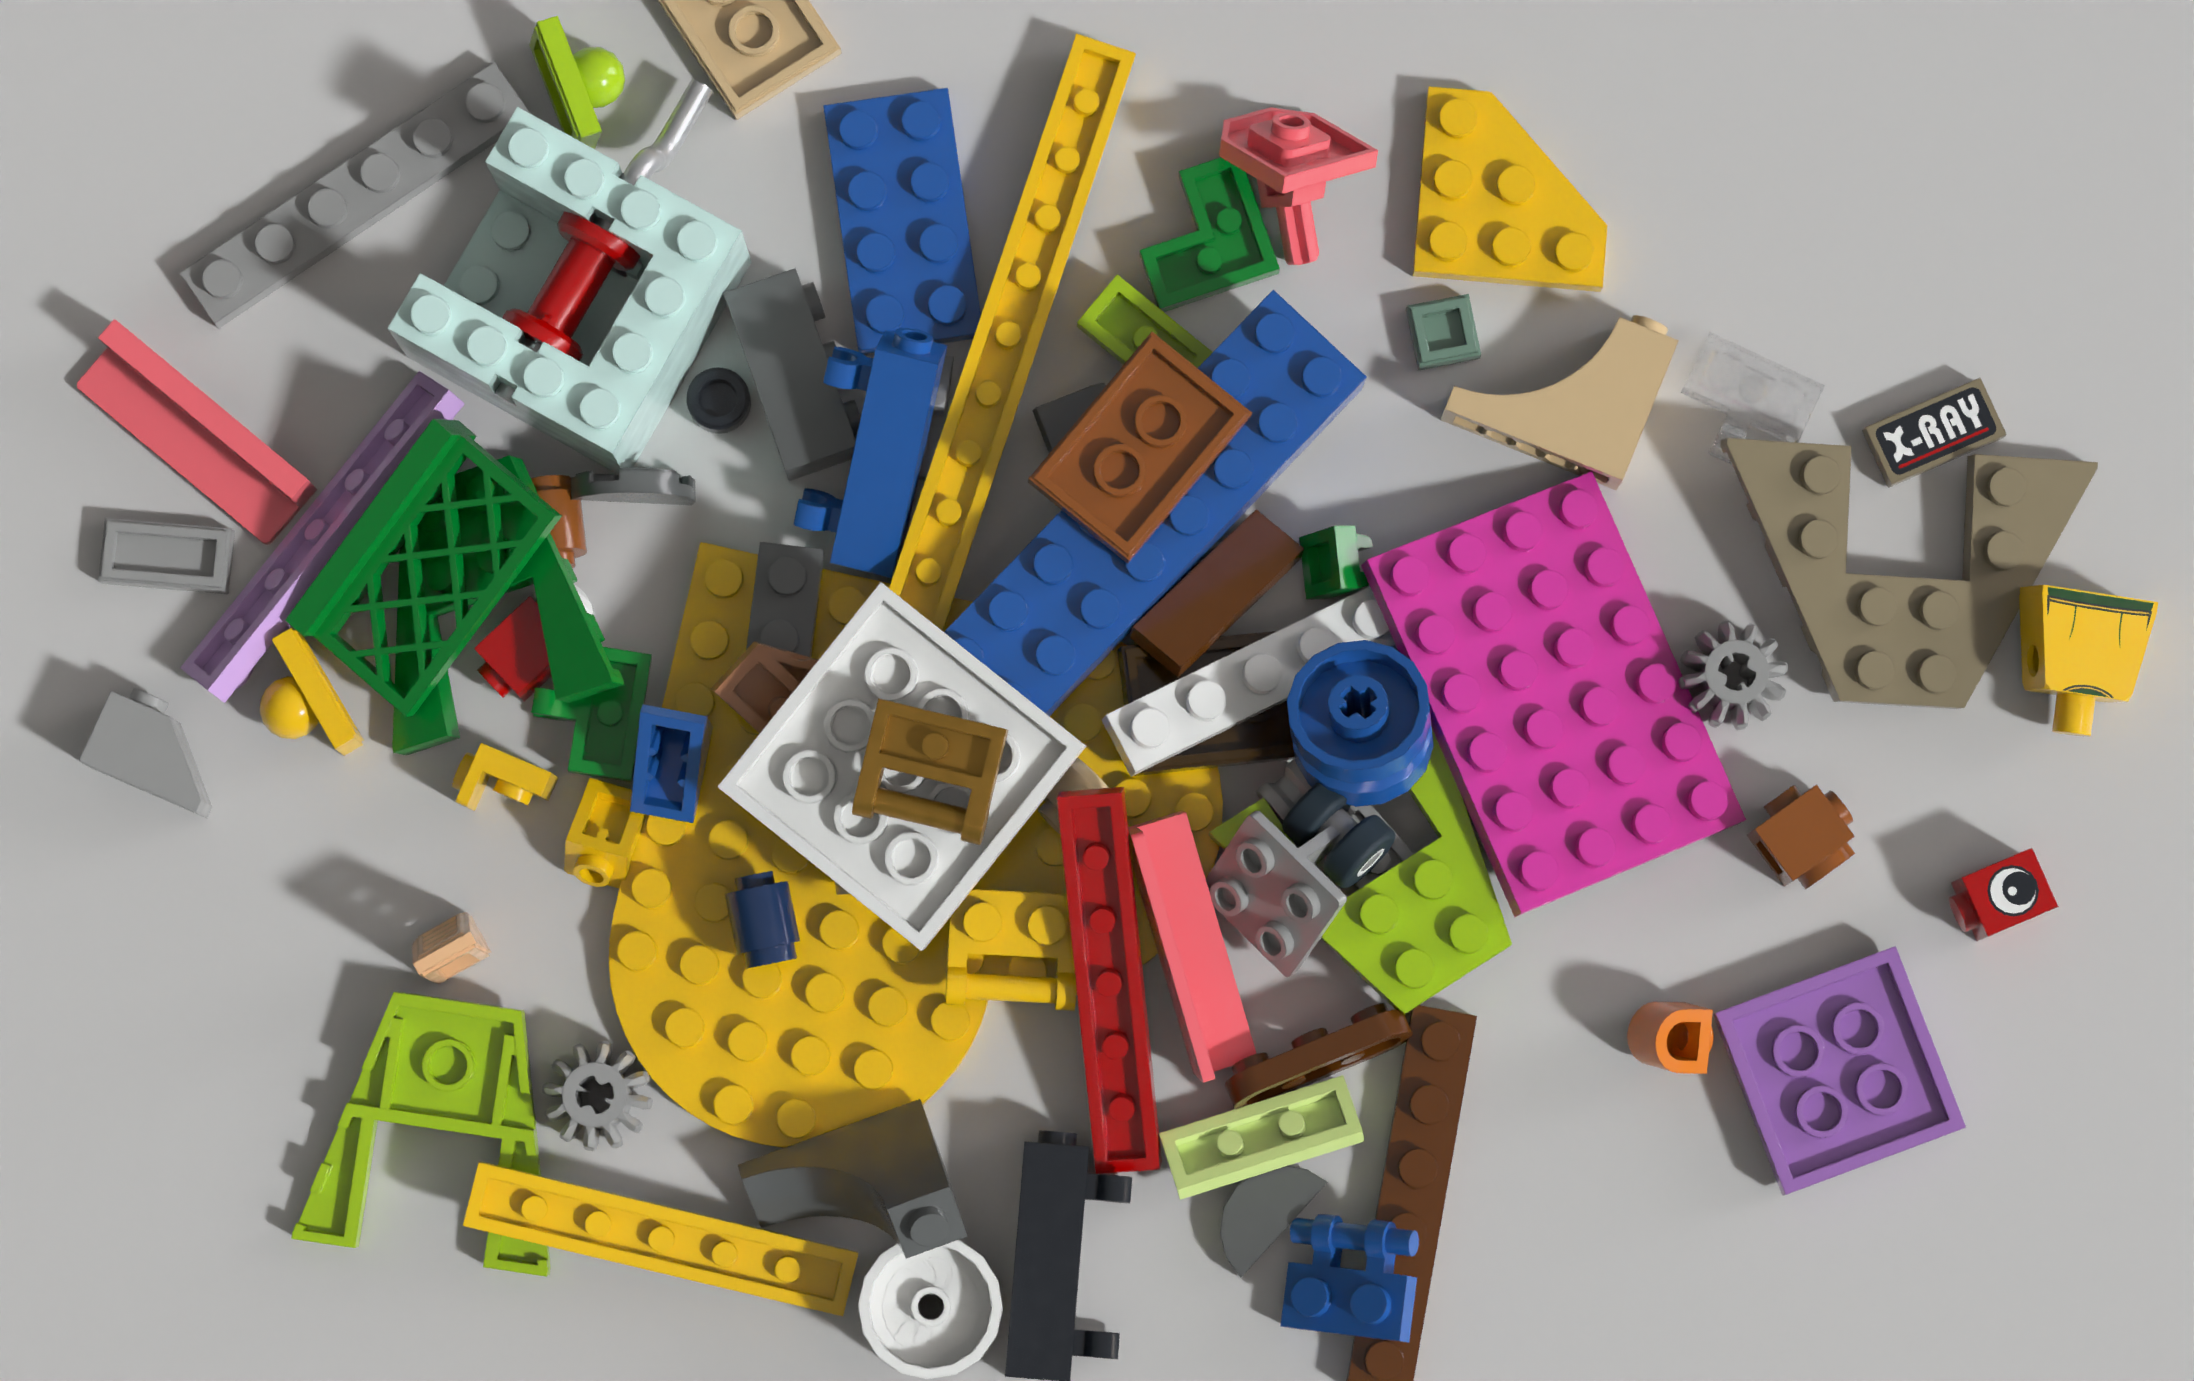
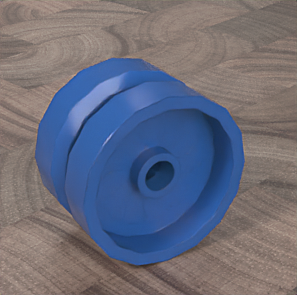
(1361, 722)

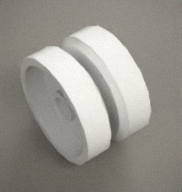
(931, 1345)

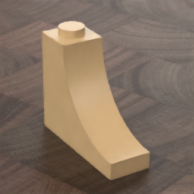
(1588, 417)

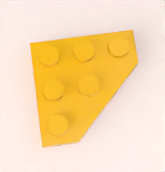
(1498, 203)

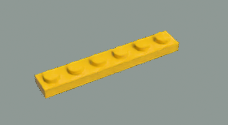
(660, 1238)

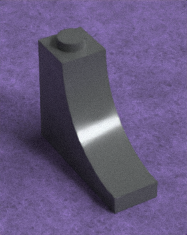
(867, 1171)

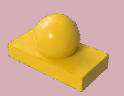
(300, 701)

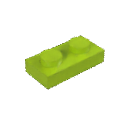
(1124, 319)

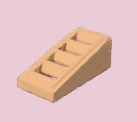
(449, 948)

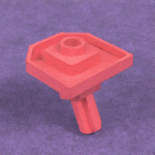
(1292, 160)

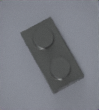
(786, 597)

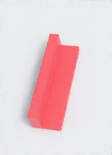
(194, 435)
(1190, 944)

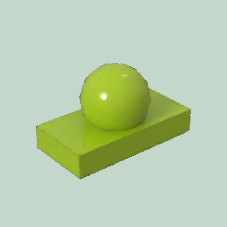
(576, 80)

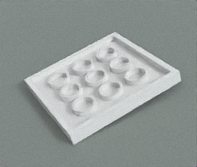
(811, 753)

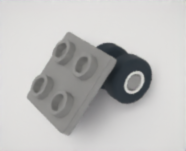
(1276, 889)

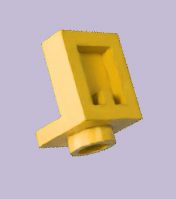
(514, 777)
(602, 835)

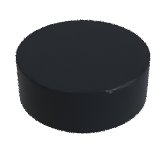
(718, 400)

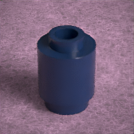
(762, 919)

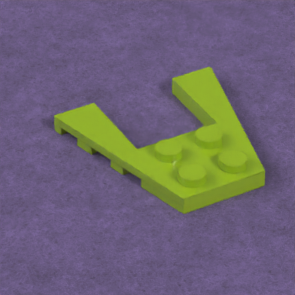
(1426, 915)
(440, 1070)

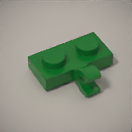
(604, 722)

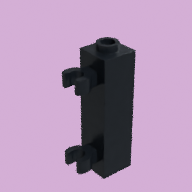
(1049, 1259)

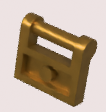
(935, 749)

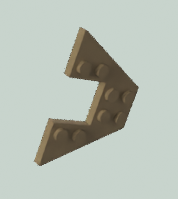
(1896, 634)

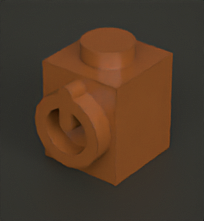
(1804, 835)

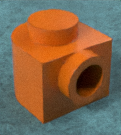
(1672, 1036)

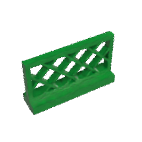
(382, 532)

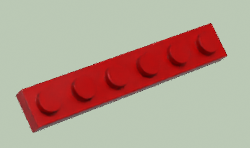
(1109, 980)

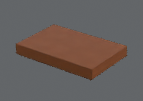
(1139, 447)

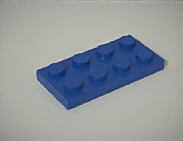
(903, 217)

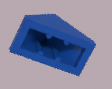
(669, 763)

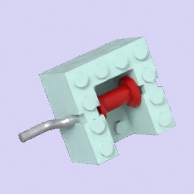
(543, 317)

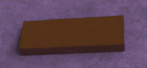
(1216, 593)

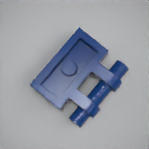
(1350, 1300)

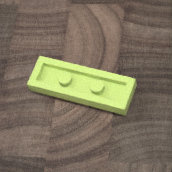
(1261, 1137)

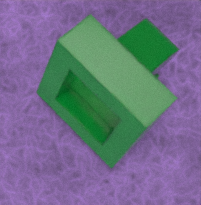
(1332, 561)

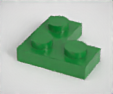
(1224, 251)

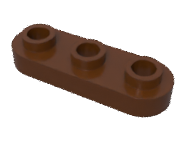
(1318, 1056)

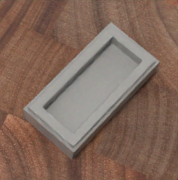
(166, 556)

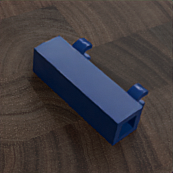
(887, 451)

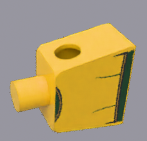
(2081, 649)

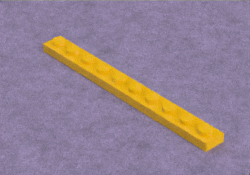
(1011, 327)

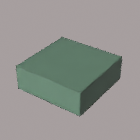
(1443, 332)

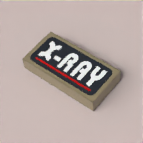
(1934, 432)

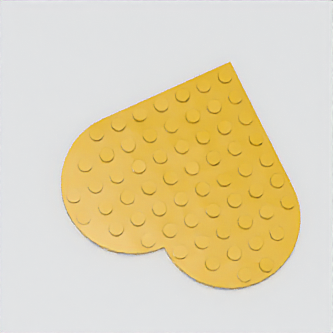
(860, 1008)

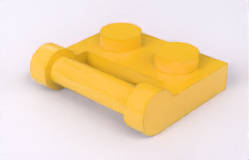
(1011, 926)

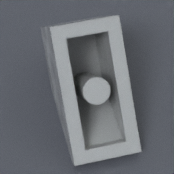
(146, 751)

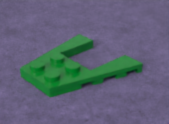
(570, 633)

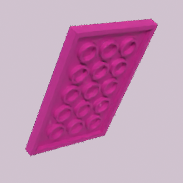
(1553, 693)

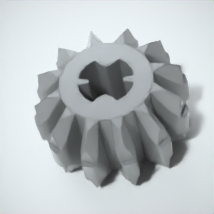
(1753, 668)
(589, 1115)

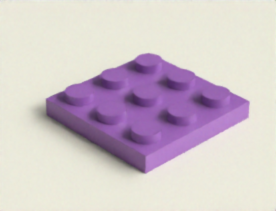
(1839, 1070)

